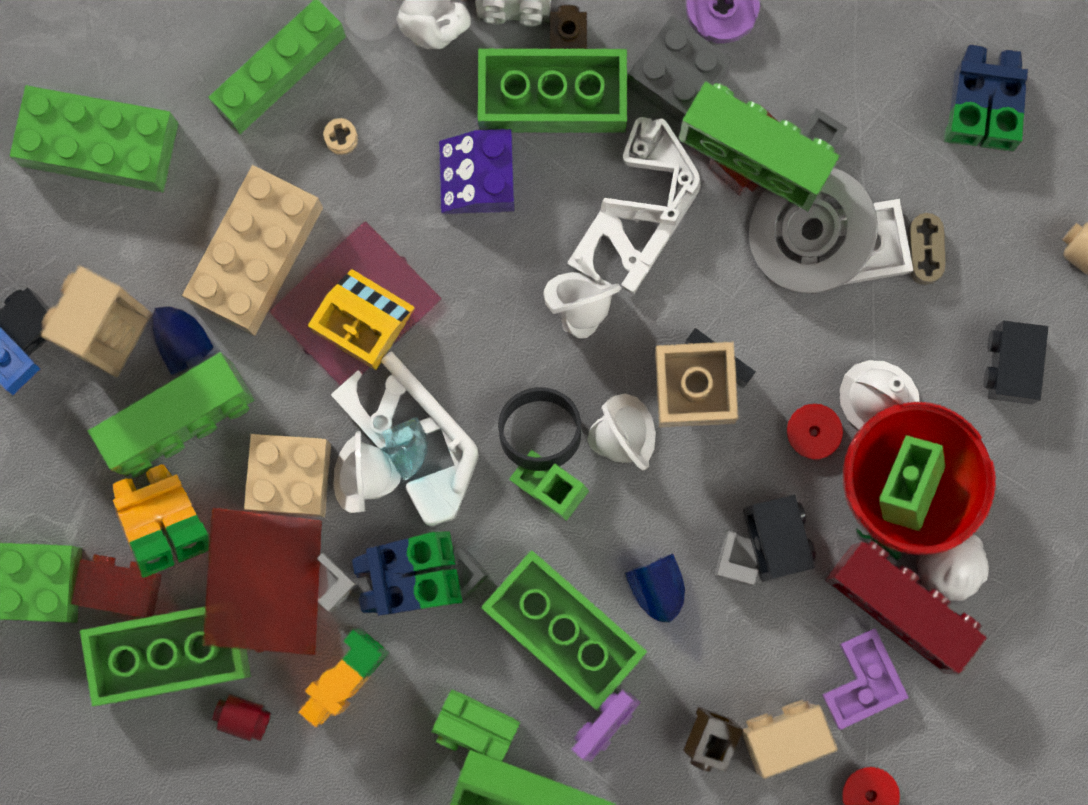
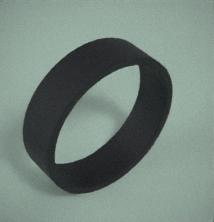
(533, 395)

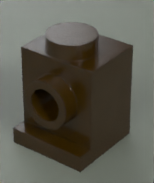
(568, 17)
(722, 745)

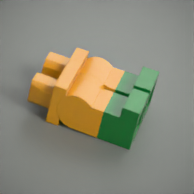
(156, 508)
(344, 680)

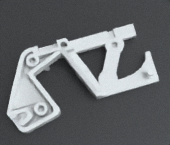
(649, 147)
(434, 495)

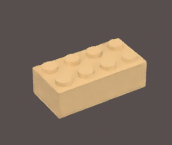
(253, 250)
(96, 321)

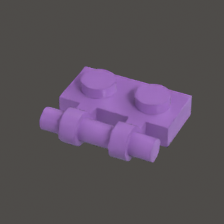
(596, 737)

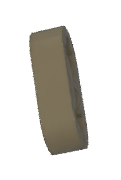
(935, 248)

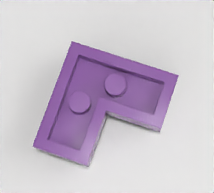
(874, 685)

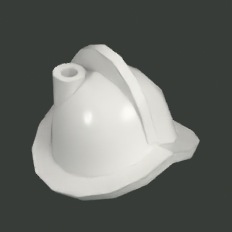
(579, 301)
(872, 388)
(624, 431)
(362, 474)

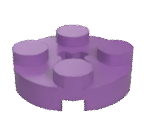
(722, 27)

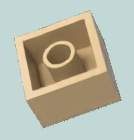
(696, 384)
(287, 475)
(787, 739)

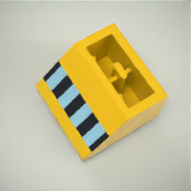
(361, 318)

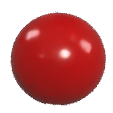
(963, 491)

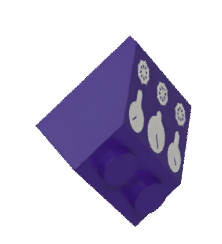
(477, 172)

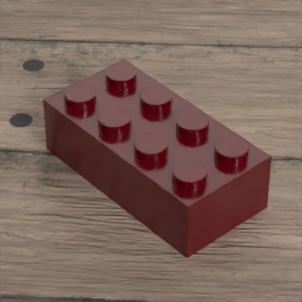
(906, 608)

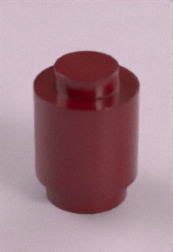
(241, 718)

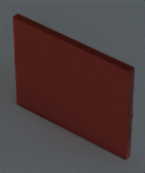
(262, 582)

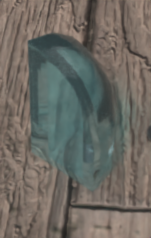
(407, 447)

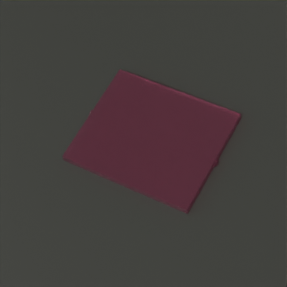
(374, 259)

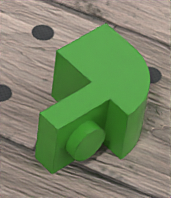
(552, 488)

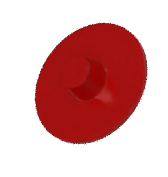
(814, 431)
(870, 787)

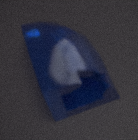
(178, 337)
(658, 588)

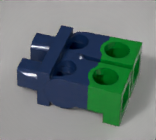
(992, 87)
(395, 578)

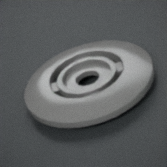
(826, 260)

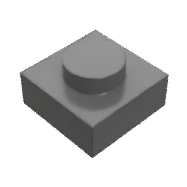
(824, 128)
(469, 572)

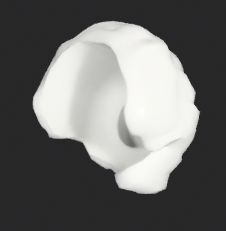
(432, 22)
(956, 571)

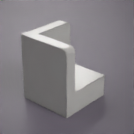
(737, 560)
(333, 584)

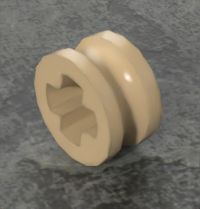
(351, 140)

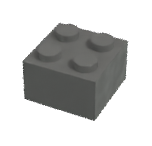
(676, 69)

